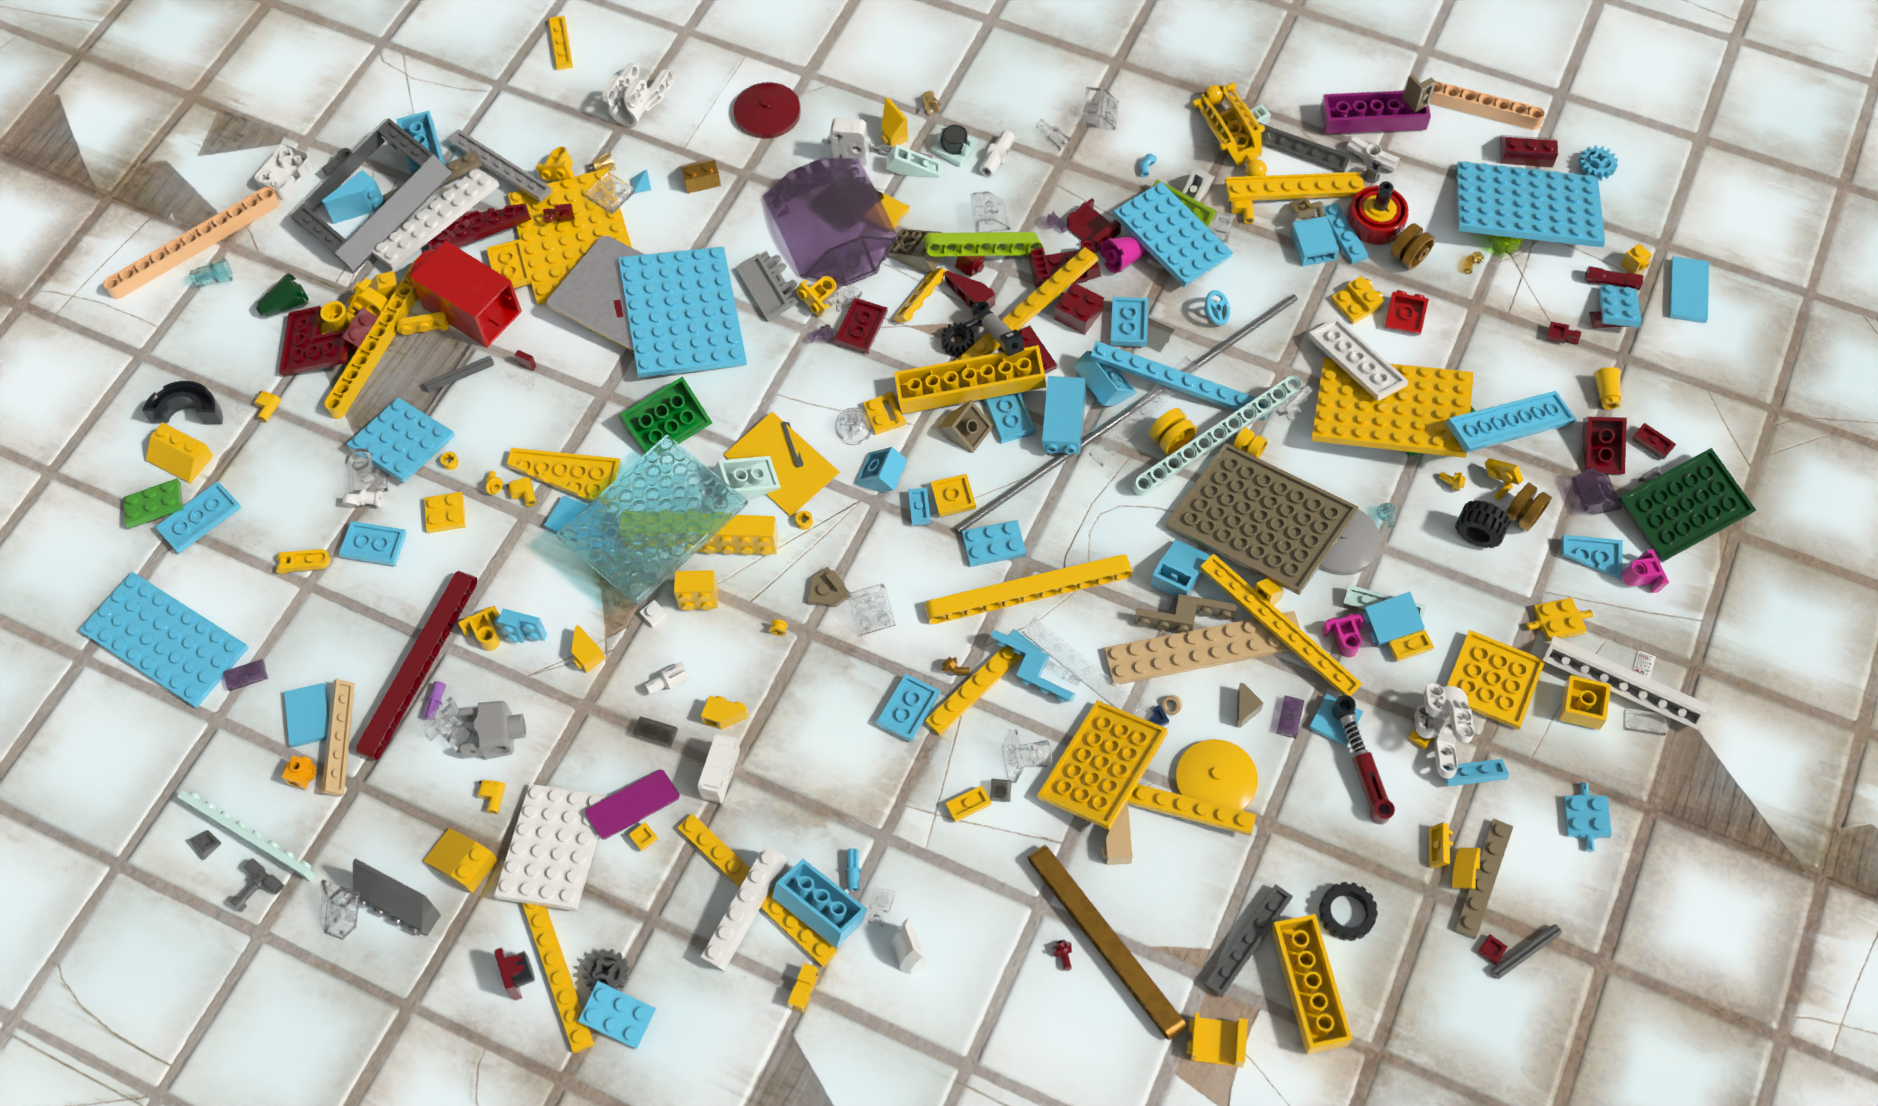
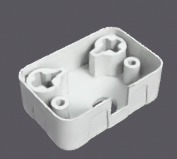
(846, 134)
(281, 170)
(719, 768)

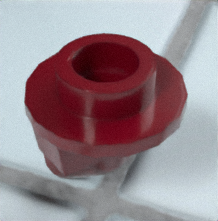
(1062, 949)

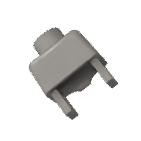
(495, 729)

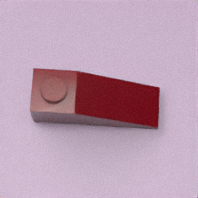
(969, 290)

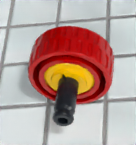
(1378, 214)

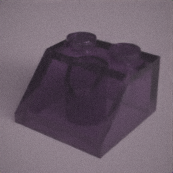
(1595, 492)

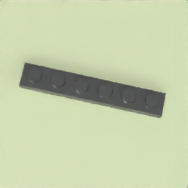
(1305, 148)
(1248, 940)

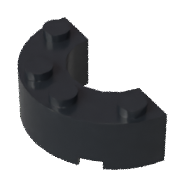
(183, 395)

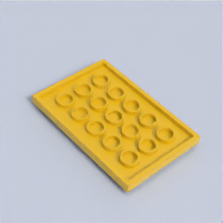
(1102, 764)

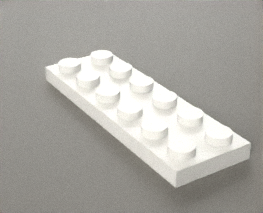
(1358, 359)

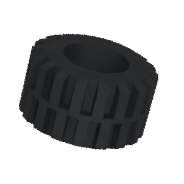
(1482, 524)

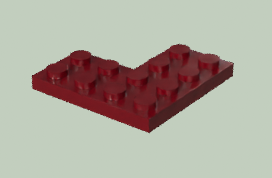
(308, 349)

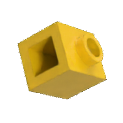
(1636, 259)

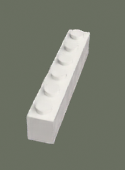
(744, 907)

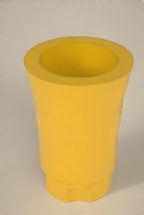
(1609, 387)

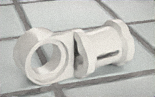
(365, 497)

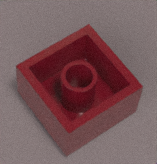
(1079, 308)

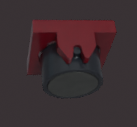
(515, 971)

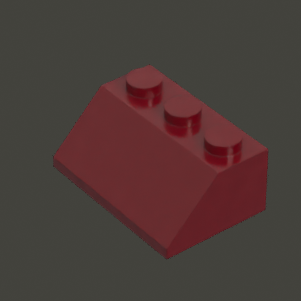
(1528, 151)

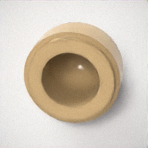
(1178, 702)

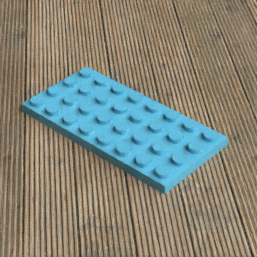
(164, 639)

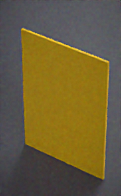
(796, 484)

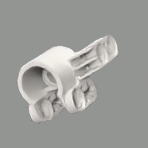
(632, 97)
(1446, 723)

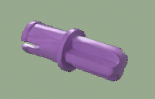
(434, 699)

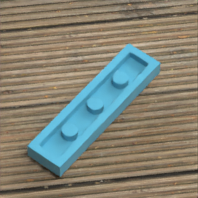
(1345, 234)

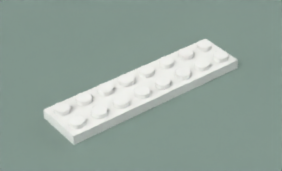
(435, 218)

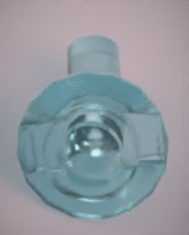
(1387, 513)

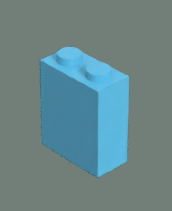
(1314, 241)
(1393, 619)

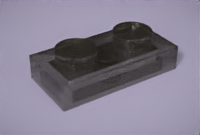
(655, 731)

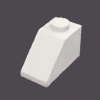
(1198, 184)

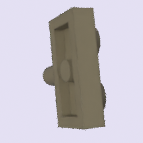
(1304, 209)

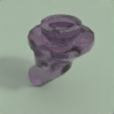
(1052, 220)
(825, 332)

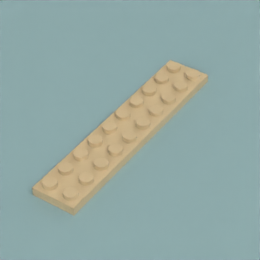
(1193, 650)

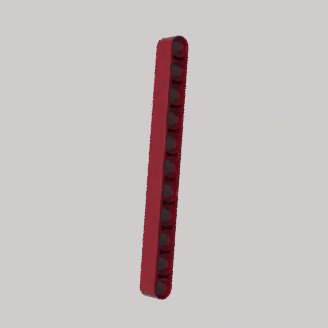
(416, 666)

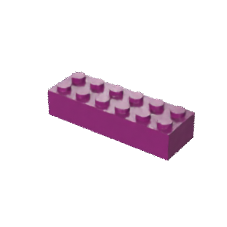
(1371, 113)

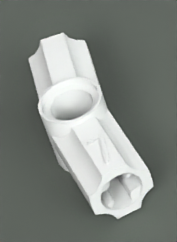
(1372, 152)

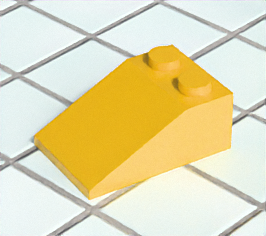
(461, 860)

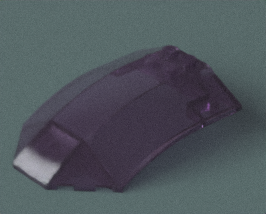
(832, 220)

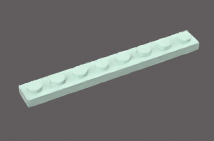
(240, 830)

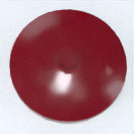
(767, 110)

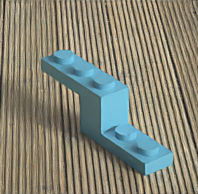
(1033, 666)

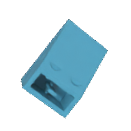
(1179, 569)

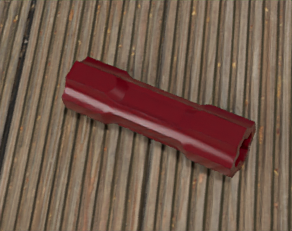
(1600, 275)

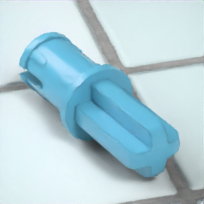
(853, 870)

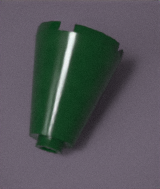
(282, 297)

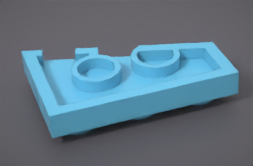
(1595, 552)

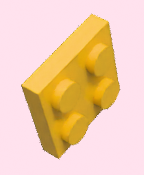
(953, 495)
(444, 512)

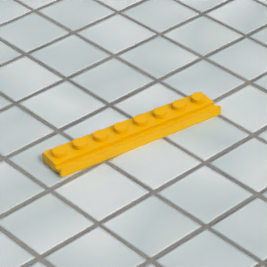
(1293, 186)

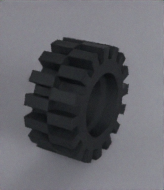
(957, 330)

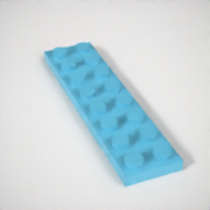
(1510, 421)

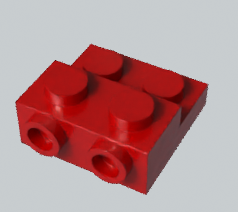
(1406, 312)

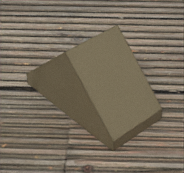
(1247, 705)

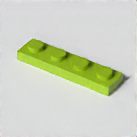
(1202, 211)

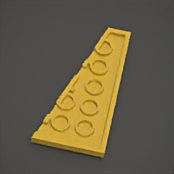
(573, 473)

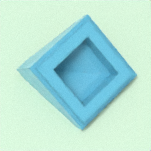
(641, 182)

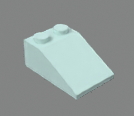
(749, 475)

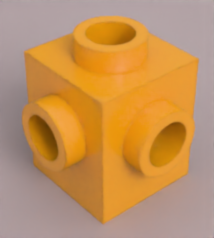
(299, 772)

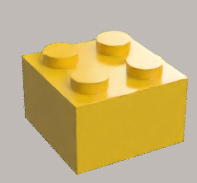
(696, 589)
(1585, 702)

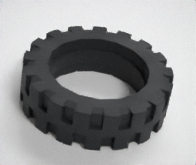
(1362, 896)

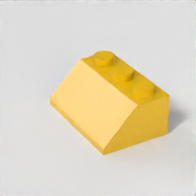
(177, 453)

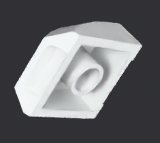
(908, 948)

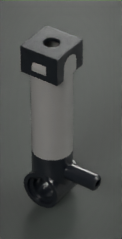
(1010, 340)

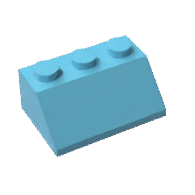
(1104, 381)

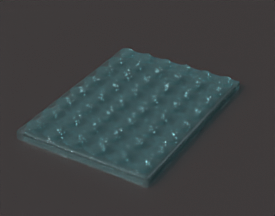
(651, 519)

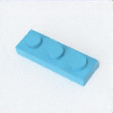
(1478, 772)

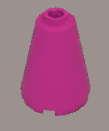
(1121, 252)

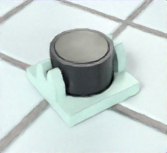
(954, 141)

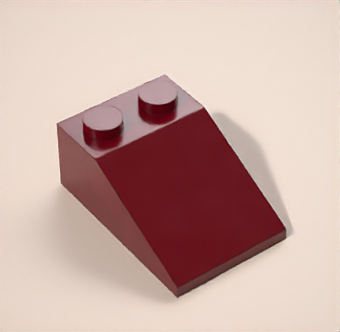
(1605, 444)

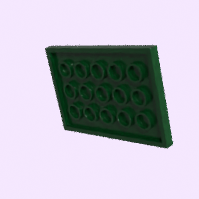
(1686, 505)

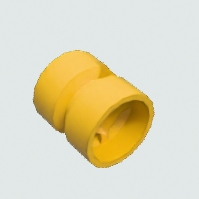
(1250, 443)

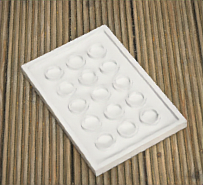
(550, 849)

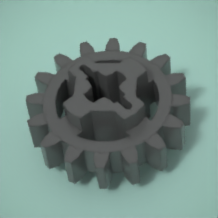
(613, 967)

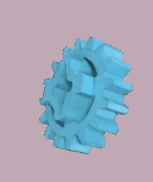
(1596, 161)

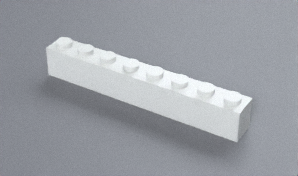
(1626, 682)

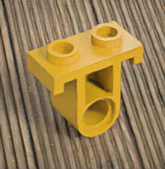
(556, 166)
(816, 294)
(366, 298)
(482, 626)

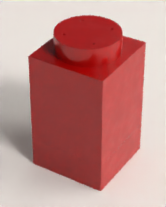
(466, 291)

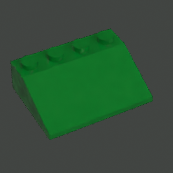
(667, 412)

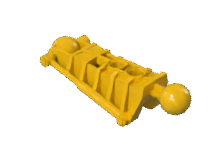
(1243, 128)

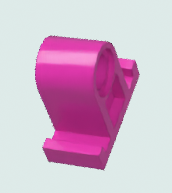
(1645, 571)
(1345, 631)

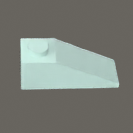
(908, 162)

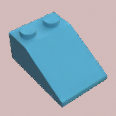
(353, 198)

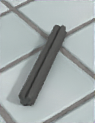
(459, 373)
(1526, 951)

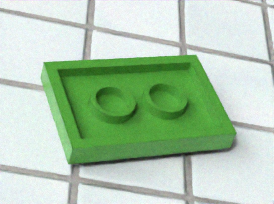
(153, 503)

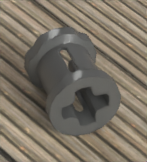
(1376, 168)

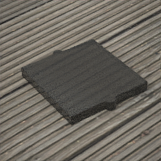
(1158, 335)

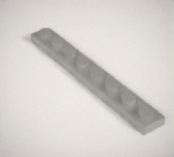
(500, 166)

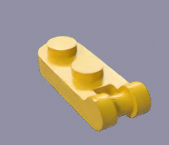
(422, 323)
(302, 560)

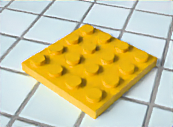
(1496, 678)

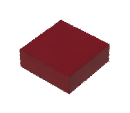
(525, 360)
(1492, 949)

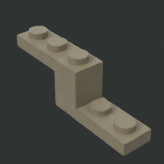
(1185, 613)

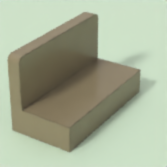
(1418, 94)

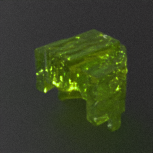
(1505, 244)

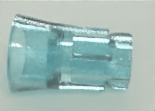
(211, 273)

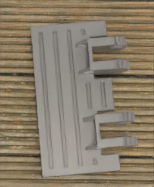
(764, 284)

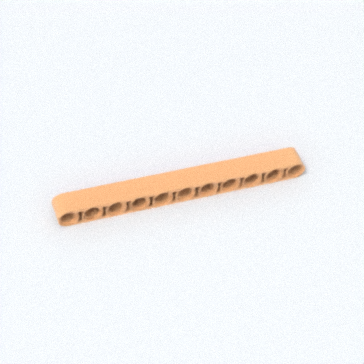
(191, 243)

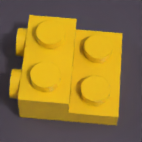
(1358, 300)

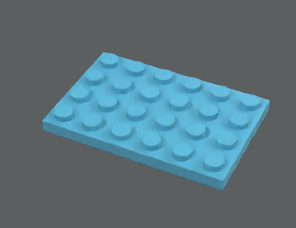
(1172, 234)

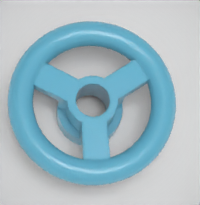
(1214, 309)

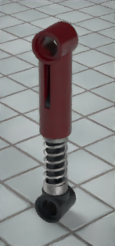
(1364, 762)

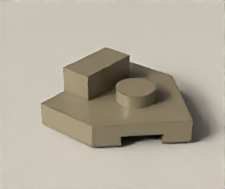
(827, 589)

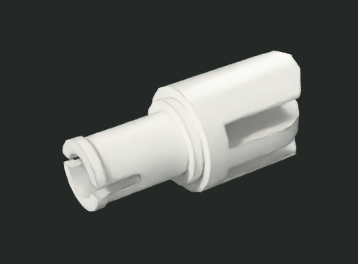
(669, 678)

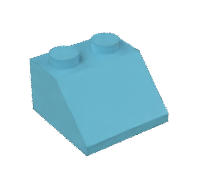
(882, 470)

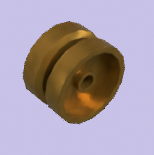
(1412, 246)
(1528, 506)

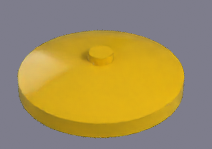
(1217, 774)

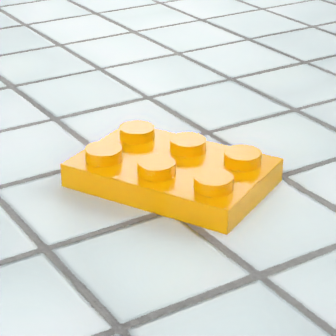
(510, 262)

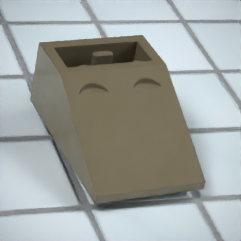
(911, 251)

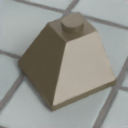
(966, 426)

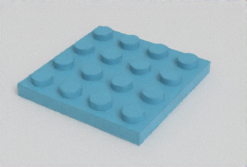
(402, 439)

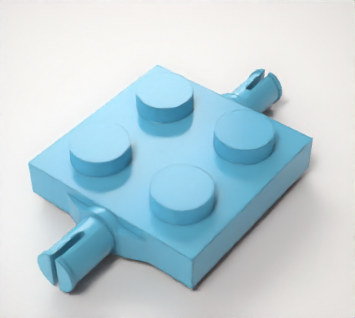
(1587, 816)

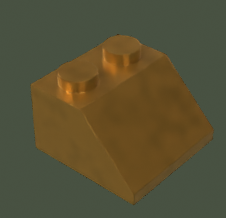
(700, 175)

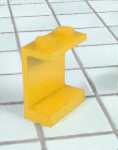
(1217, 1041)

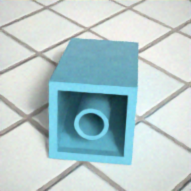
(1064, 415)

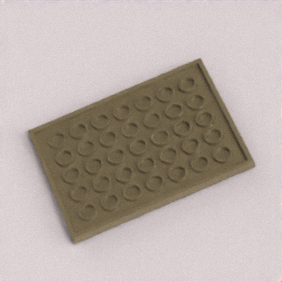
(1262, 518)

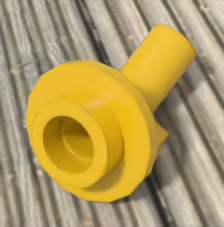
(1457, 480)
(493, 483)

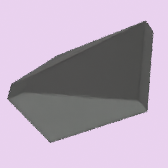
(205, 844)

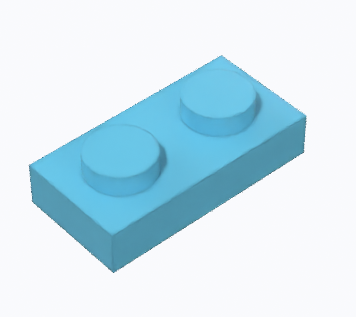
(919, 506)

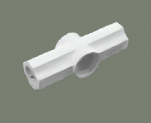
(997, 153)

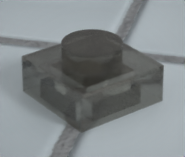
(1000, 790)

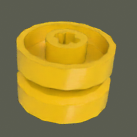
(1172, 431)

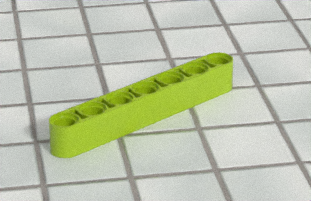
(981, 243)

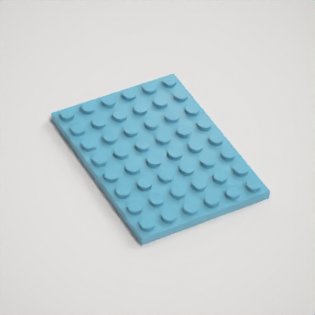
(1529, 204)
(681, 312)

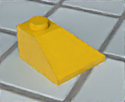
(894, 125)

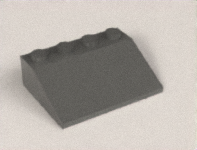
(394, 899)

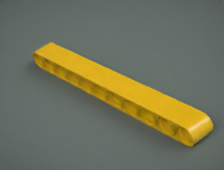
(371, 349)
(1028, 589)

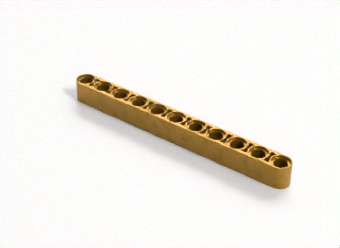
(1107, 942)

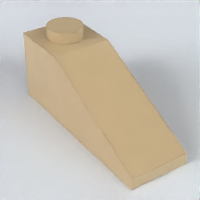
(1118, 841)

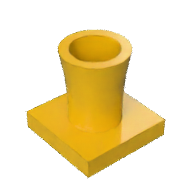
(335, 317)

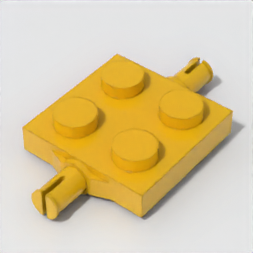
(1559, 619)

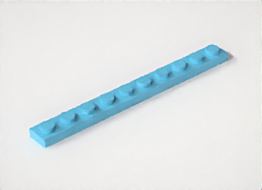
(1171, 377)

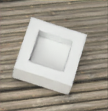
(653, 613)

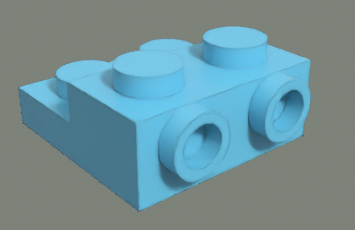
(518, 626)

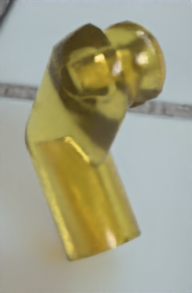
(1470, 260)

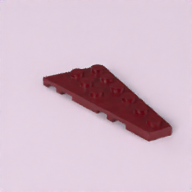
(478, 225)

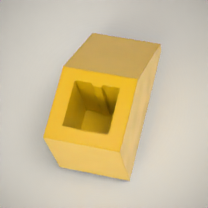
(723, 713)

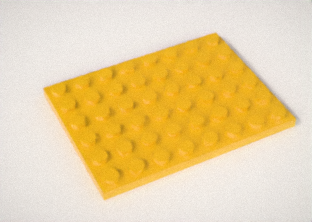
(559, 246)
(1403, 421)

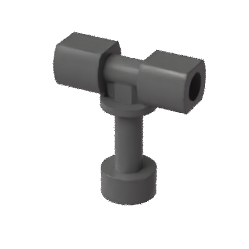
(260, 879)

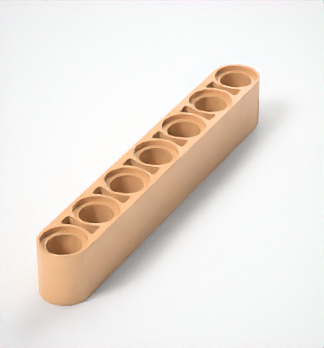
(1487, 106)

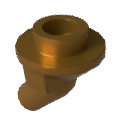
(950, 665)

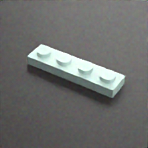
(1361, 598)

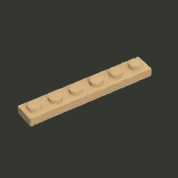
(338, 738)

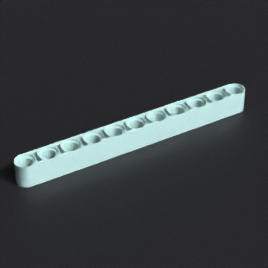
(1223, 429)

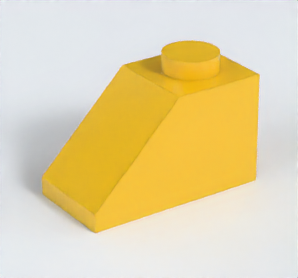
(385, 284)
(1270, 591)
(585, 651)

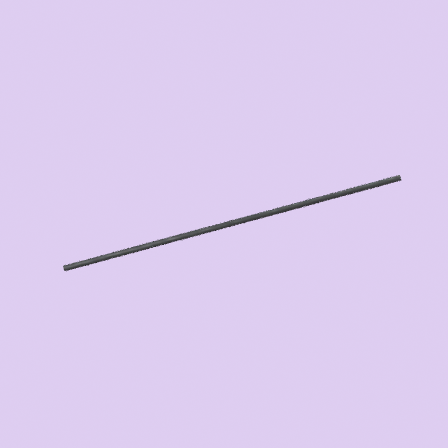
(1112, 423)

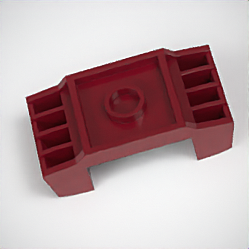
(1045, 266)

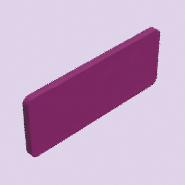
(632, 804)

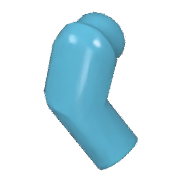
(1146, 161)

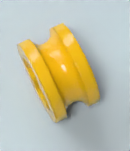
(453, 464)
(809, 522)
(778, 627)

